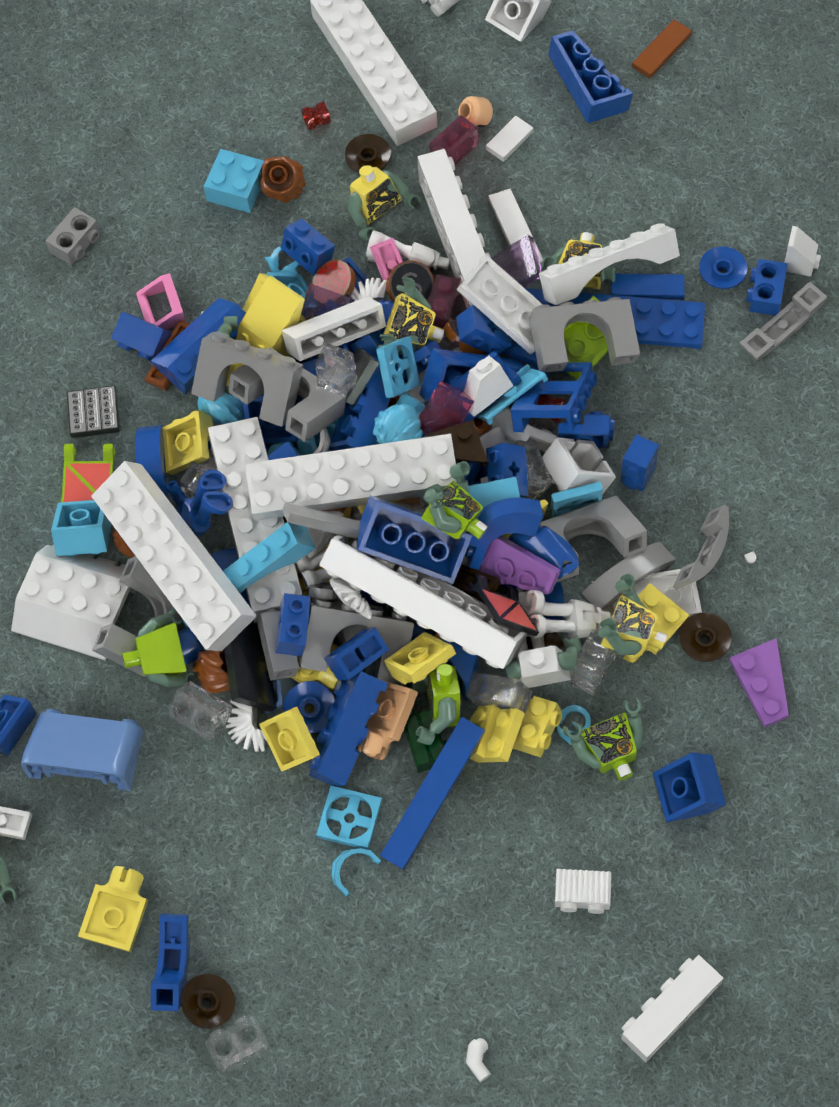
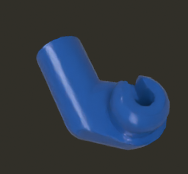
(177, 494)

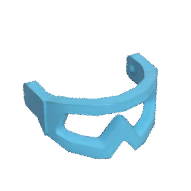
(340, 859)

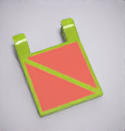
(85, 477)

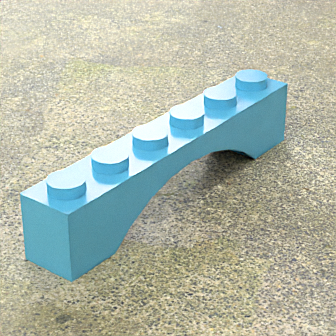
(278, 550)

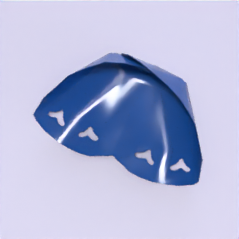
(549, 547)

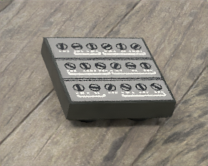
(93, 411)

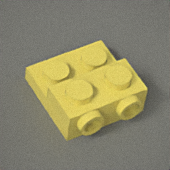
(186, 441)
(418, 658)
(538, 726)
(500, 733)
(289, 739)

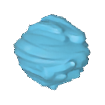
(224, 409)
(397, 424)

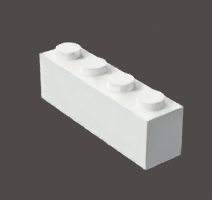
(334, 328)
(671, 1008)

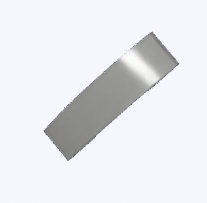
(785, 323)
(716, 530)
(640, 565)

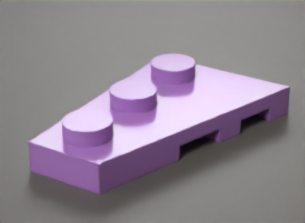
(518, 566)
(762, 680)

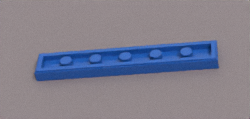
(432, 793)

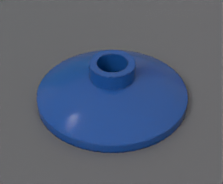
(723, 259)
(314, 694)

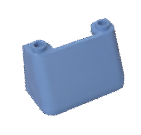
(83, 748)

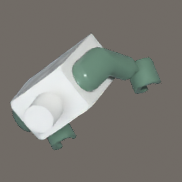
(545, 664)

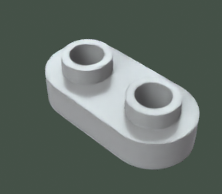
(323, 592)

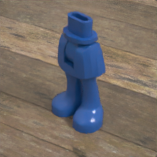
(206, 501)

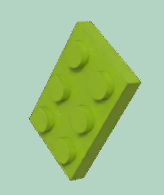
(584, 344)

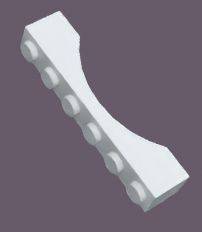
(567, 280)

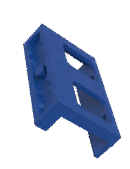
(581, 390)

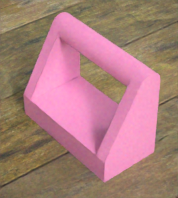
(161, 284)

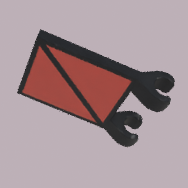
(504, 608)

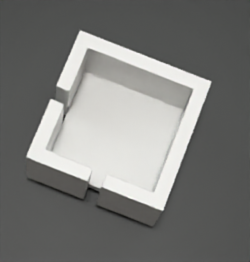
(574, 464)

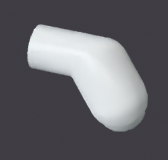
(474, 1059)

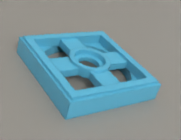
(387, 359)
(581, 494)
(361, 821)

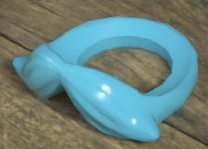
(273, 263)
(569, 709)

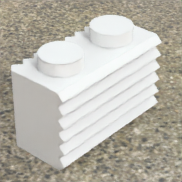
(583, 890)

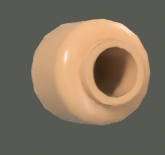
(476, 110)

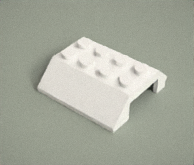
(69, 599)

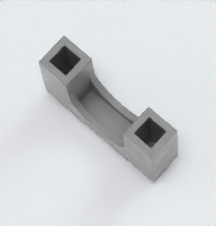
(611, 317)
(278, 374)
(308, 416)
(604, 518)
(328, 620)
(114, 640)
(287, 666)

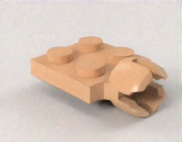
(388, 721)

